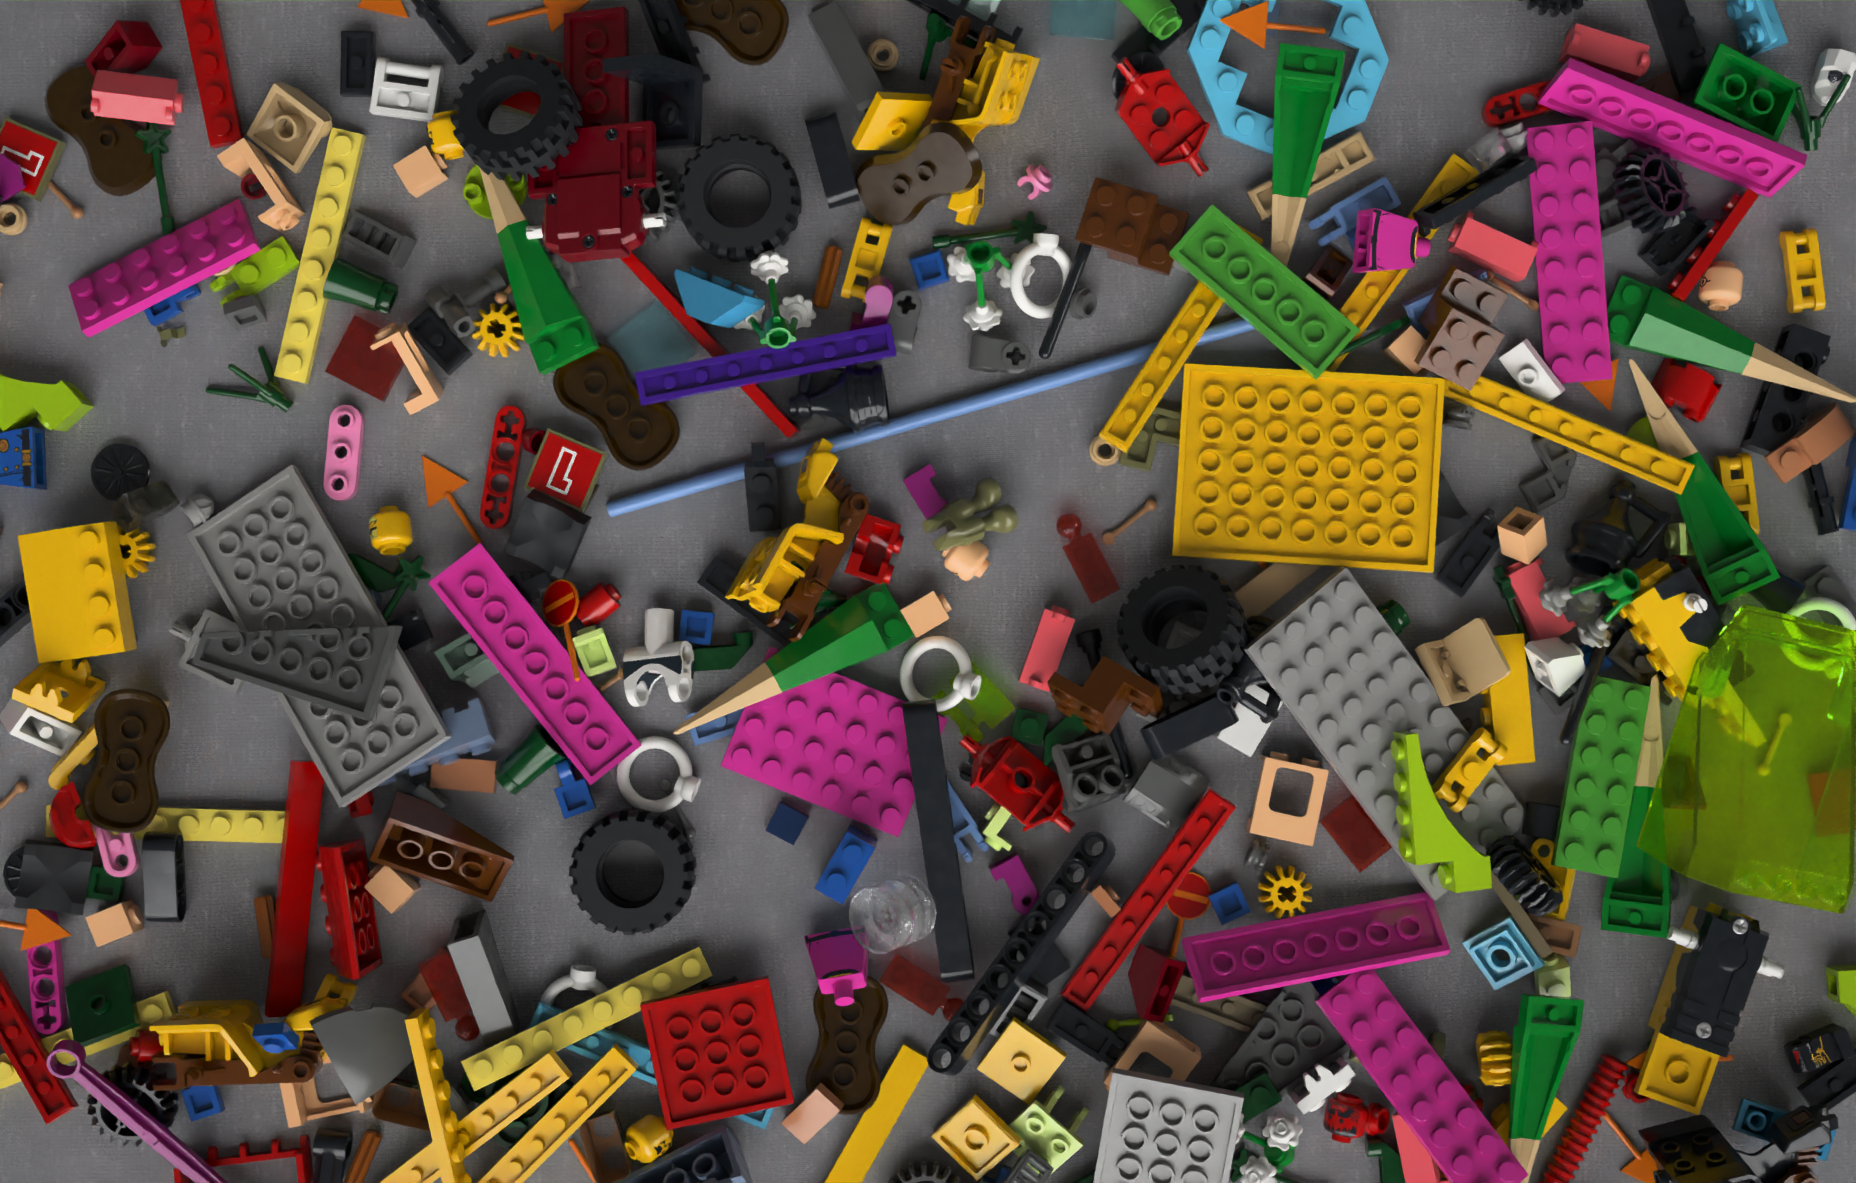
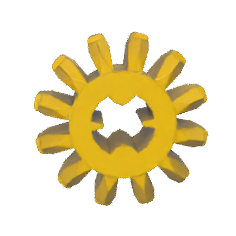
(492, 341)
(139, 551)
(1282, 904)
(1494, 1057)

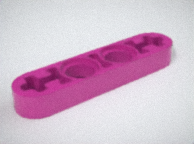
(54, 972)

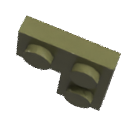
(1161, 427)

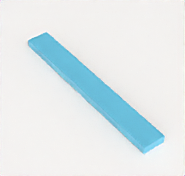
(600, 1042)

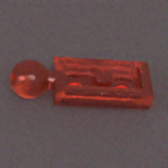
(1086, 559)
(919, 987)
(449, 993)

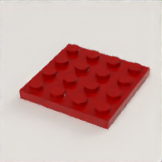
(717, 1052)

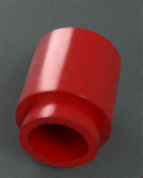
(598, 604)
(144, 1045)

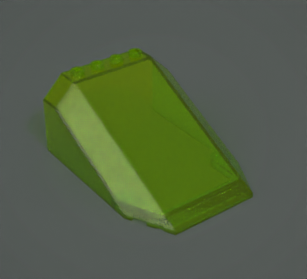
(1764, 765)

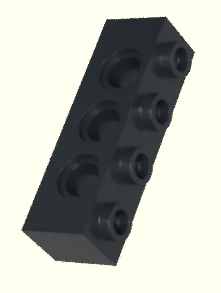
(1760, 433)

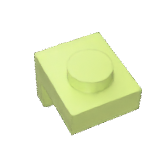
(1678, 540)
(593, 651)
(996, 819)
(1553, 977)

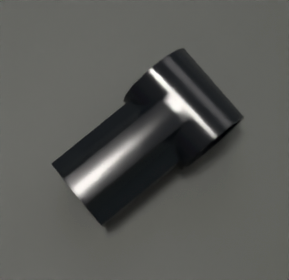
(331, 1151)

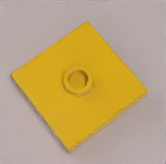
(892, 121)
(1021, 1060)
(976, 1137)

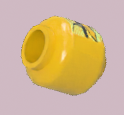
(390, 530)

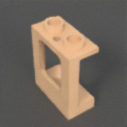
(246, 158)
(427, 382)
(1281, 825)
(1163, 1044)
(303, 1103)

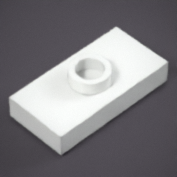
(1531, 372)

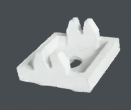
(1315, 1088)

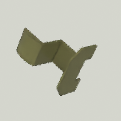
(170, 333)

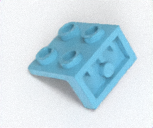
(1757, 25)

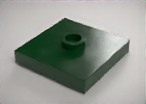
(102, 1005)

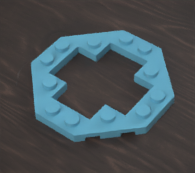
(1224, 83)

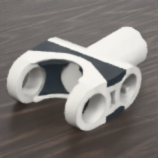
(658, 659)

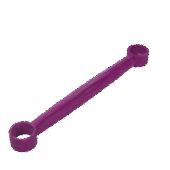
(131, 1113)

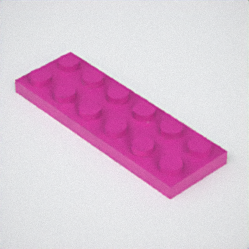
(163, 268)

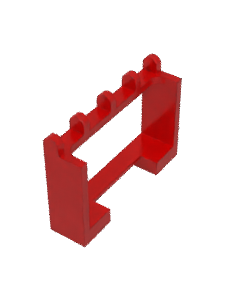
(302, 1155)

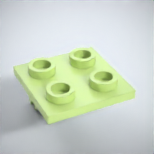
(1045, 1134)

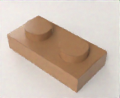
(1559, 935)

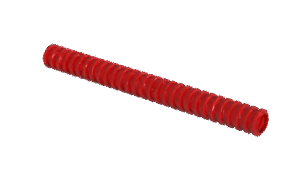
(1585, 1120)

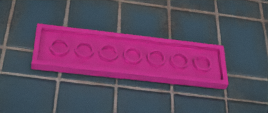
(1672, 127)
(1569, 252)
(534, 663)
(1314, 946)
(1417, 1082)

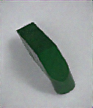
(374, 575)
(722, 656)
(1064, 732)
(1389, 1160)

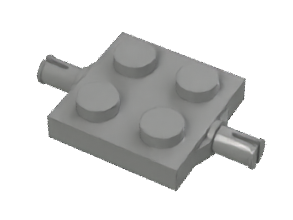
(210, 622)

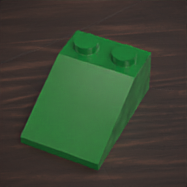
(1745, 93)

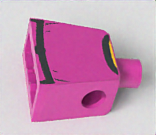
(1386, 242)
(838, 963)

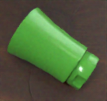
(1156, 15)

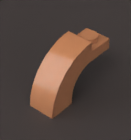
(1811, 445)

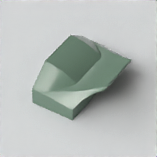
(466, 661)

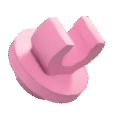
(1039, 177)

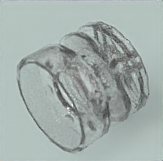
(892, 914)

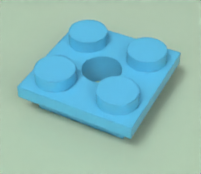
(1508, 937)

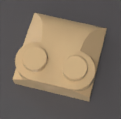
(290, 125)

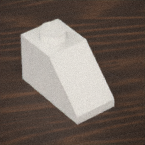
(1555, 663)
(39, 727)

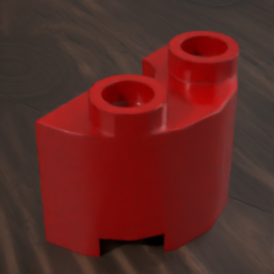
(1686, 388)
(873, 550)
(65, 823)

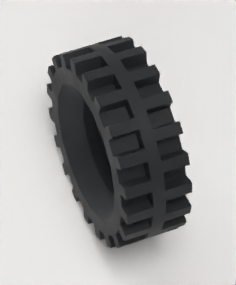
(531, 145)

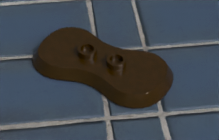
(745, 28)
(109, 144)
(934, 165)
(605, 394)
(123, 785)
(847, 1046)

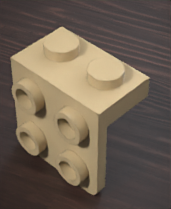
(1463, 662)

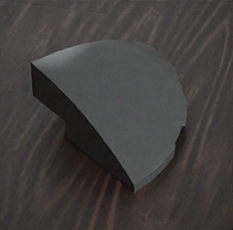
(365, 1046)

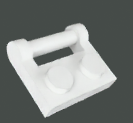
(402, 99)

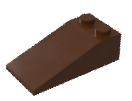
(439, 848)

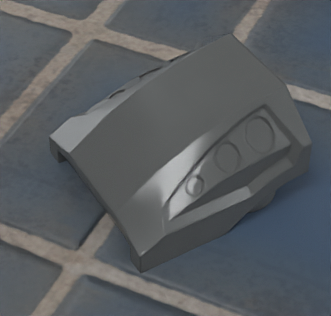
(1089, 771)
(1167, 791)

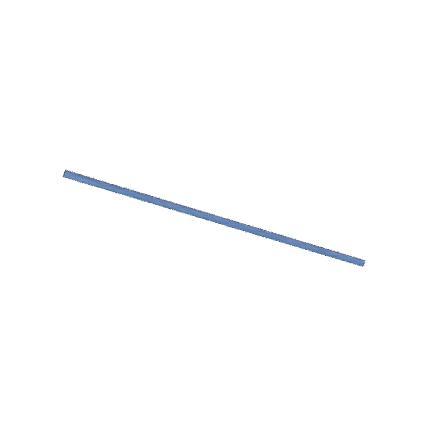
(919, 419)

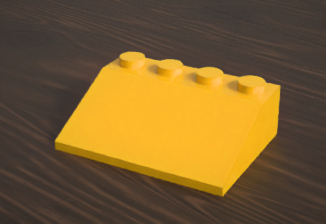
(77, 592)

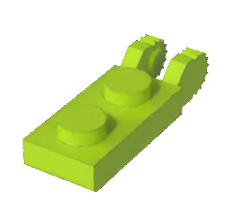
(259, 270)

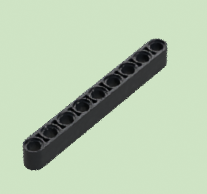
(938, 840)
(1007, 960)

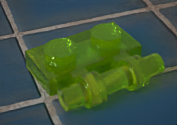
(989, 706)

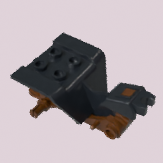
(1698, 1152)

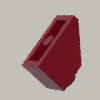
(125, 48)
(1154, 981)

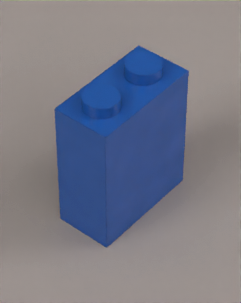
(846, 864)

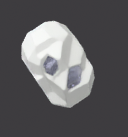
(1829, 72)

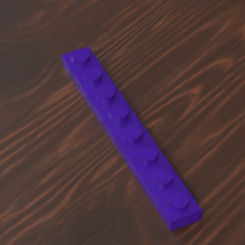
(765, 364)

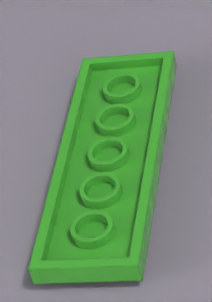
(1264, 292)
(1601, 778)

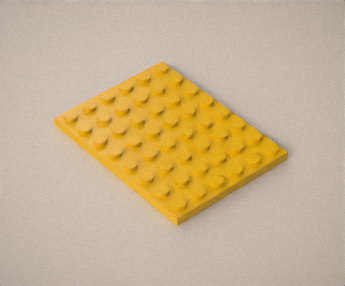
(1308, 468)

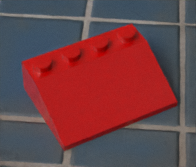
(350, 908)

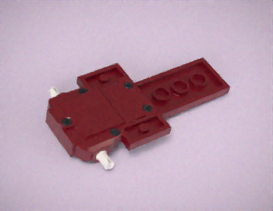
(594, 191)

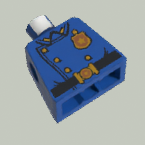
(23, 458)

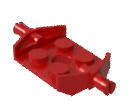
(1182, 131)
(995, 773)

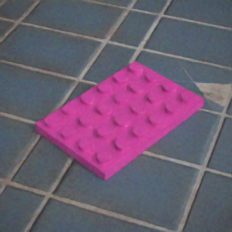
(831, 747)

